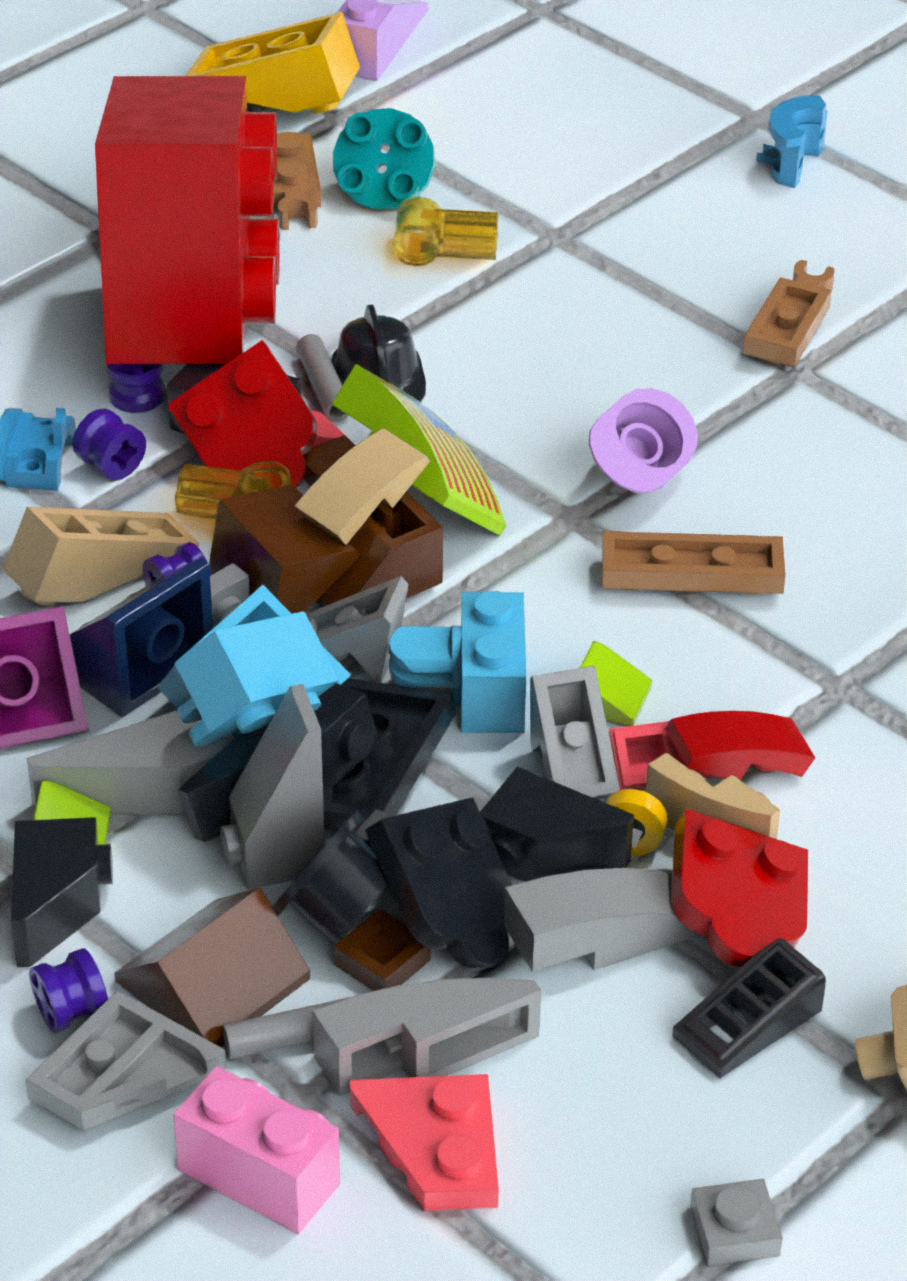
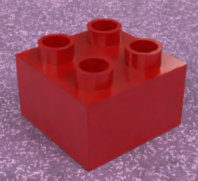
(174, 212)

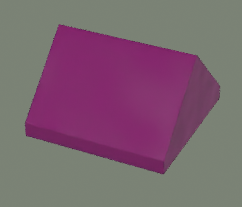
(38, 679)

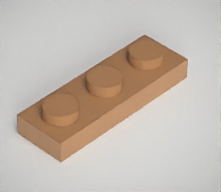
(693, 562)

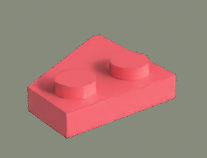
(436, 1135)

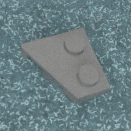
(121, 1063)

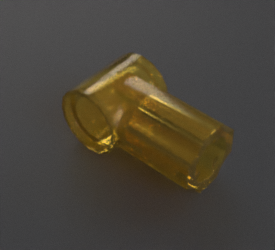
(443, 233)
(203, 486)

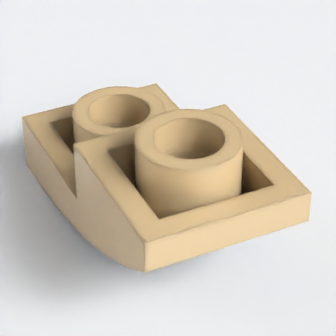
(356, 483)
(728, 801)

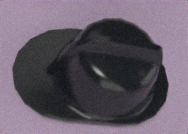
(383, 348)

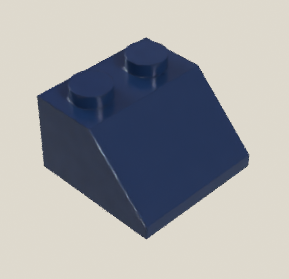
(138, 640)

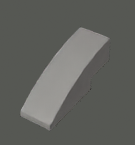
(592, 914)
(423, 1028)

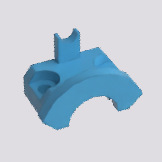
(798, 131)
(33, 448)

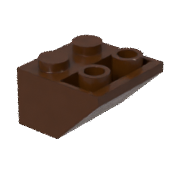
(392, 545)

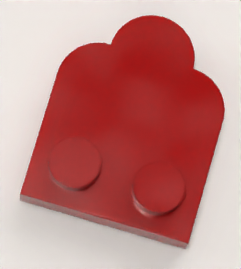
(248, 415)
(737, 886)

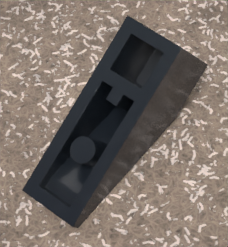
(346, 740)

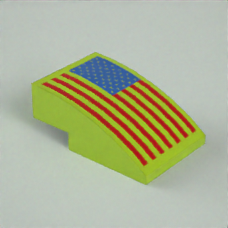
(453, 471)

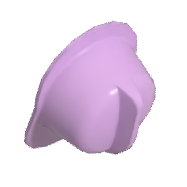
(643, 440)

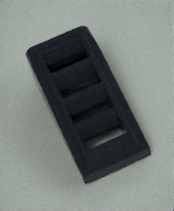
(782, 978)

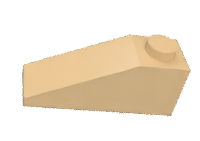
(86, 551)

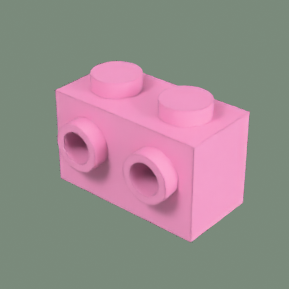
(257, 1148)

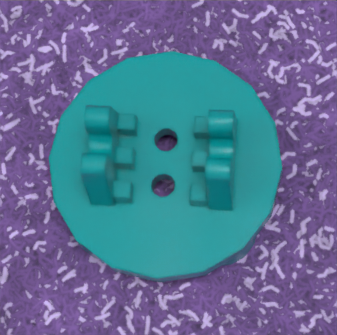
(359, 157)

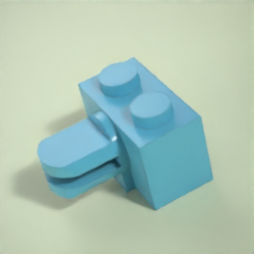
(477, 660)
(245, 672)

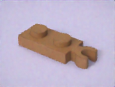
(297, 183)
(790, 316)

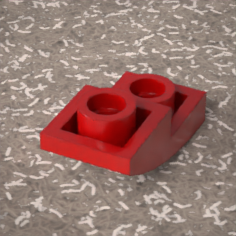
(733, 740)

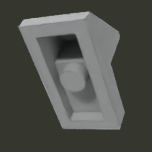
(363, 625)
(572, 731)

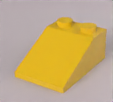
(288, 66)

